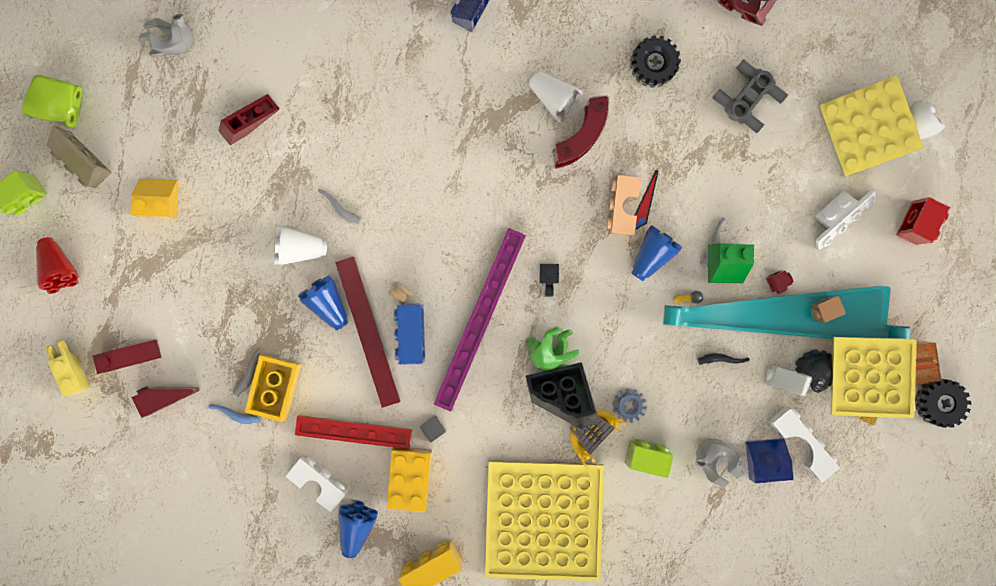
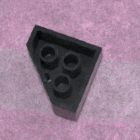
(564, 394)

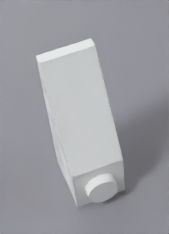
(788, 380)

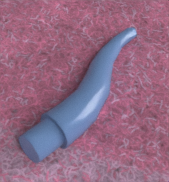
(240, 418)

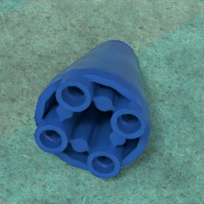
(654, 253)
(325, 302)
(354, 526)

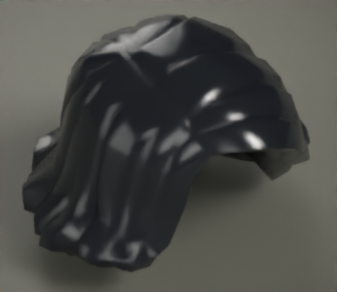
(817, 366)

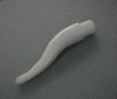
(345, 214)
(716, 240)
(246, 381)

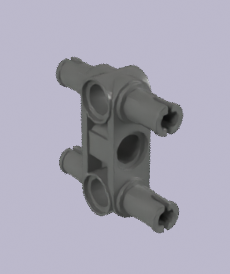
(750, 96)

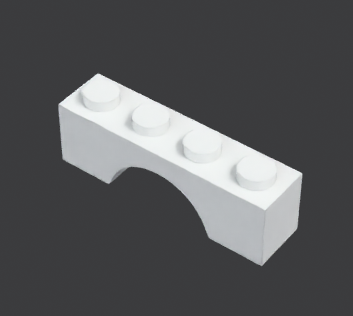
(818, 461)

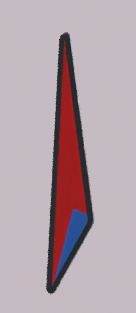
(644, 207)

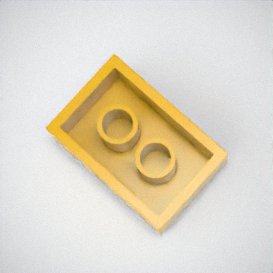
(273, 387)
(409, 479)
(432, 566)

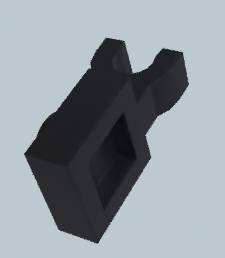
(549, 275)

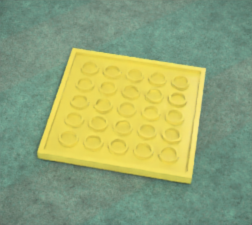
(544, 521)

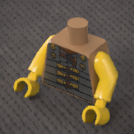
(590, 437)

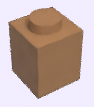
(827, 309)

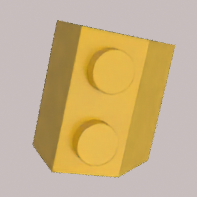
(155, 198)

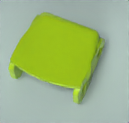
(53, 100)

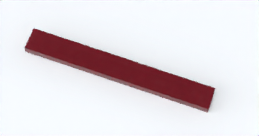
(368, 332)

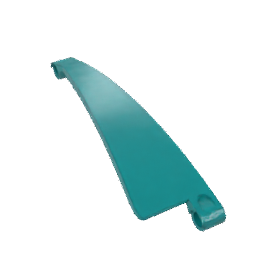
(791, 315)

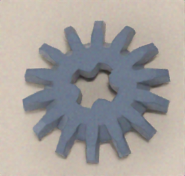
(637, 403)

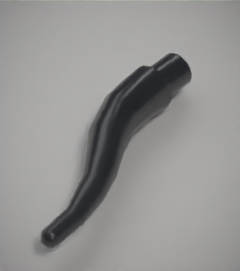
(715, 357)

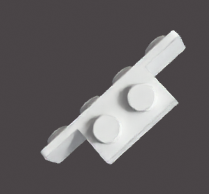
(841, 213)

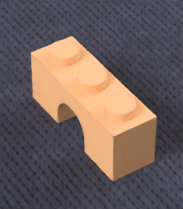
(623, 188)

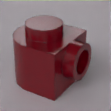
(779, 281)

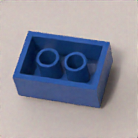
(410, 334)

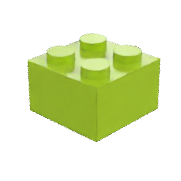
(19, 192)
(648, 458)

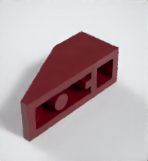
(247, 119)
(126, 356)
(157, 398)

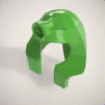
(542, 353)

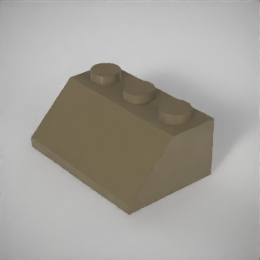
(77, 157)

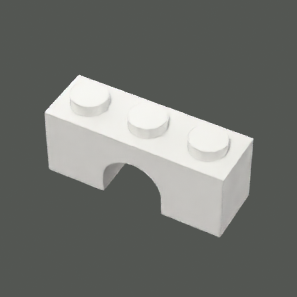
(306, 470)

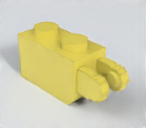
(67, 370)

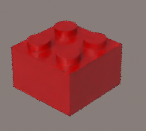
(923, 221)

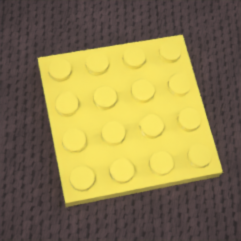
(871, 126)
(873, 377)

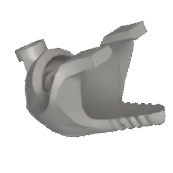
(178, 32)
(710, 452)

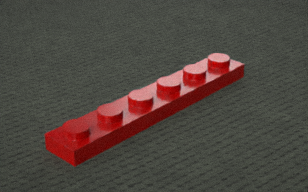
(353, 432)

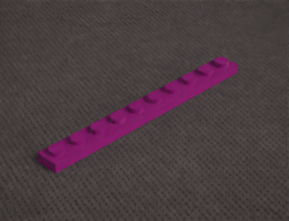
(479, 319)

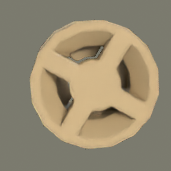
(400, 293)

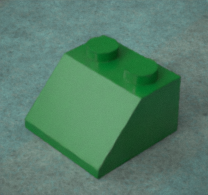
(729, 262)

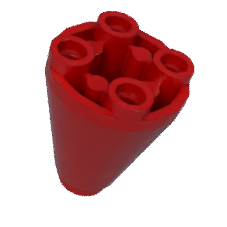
(53, 267)

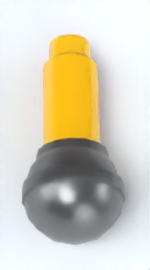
(695, 297)

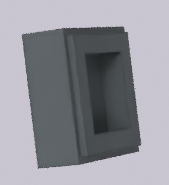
(433, 429)

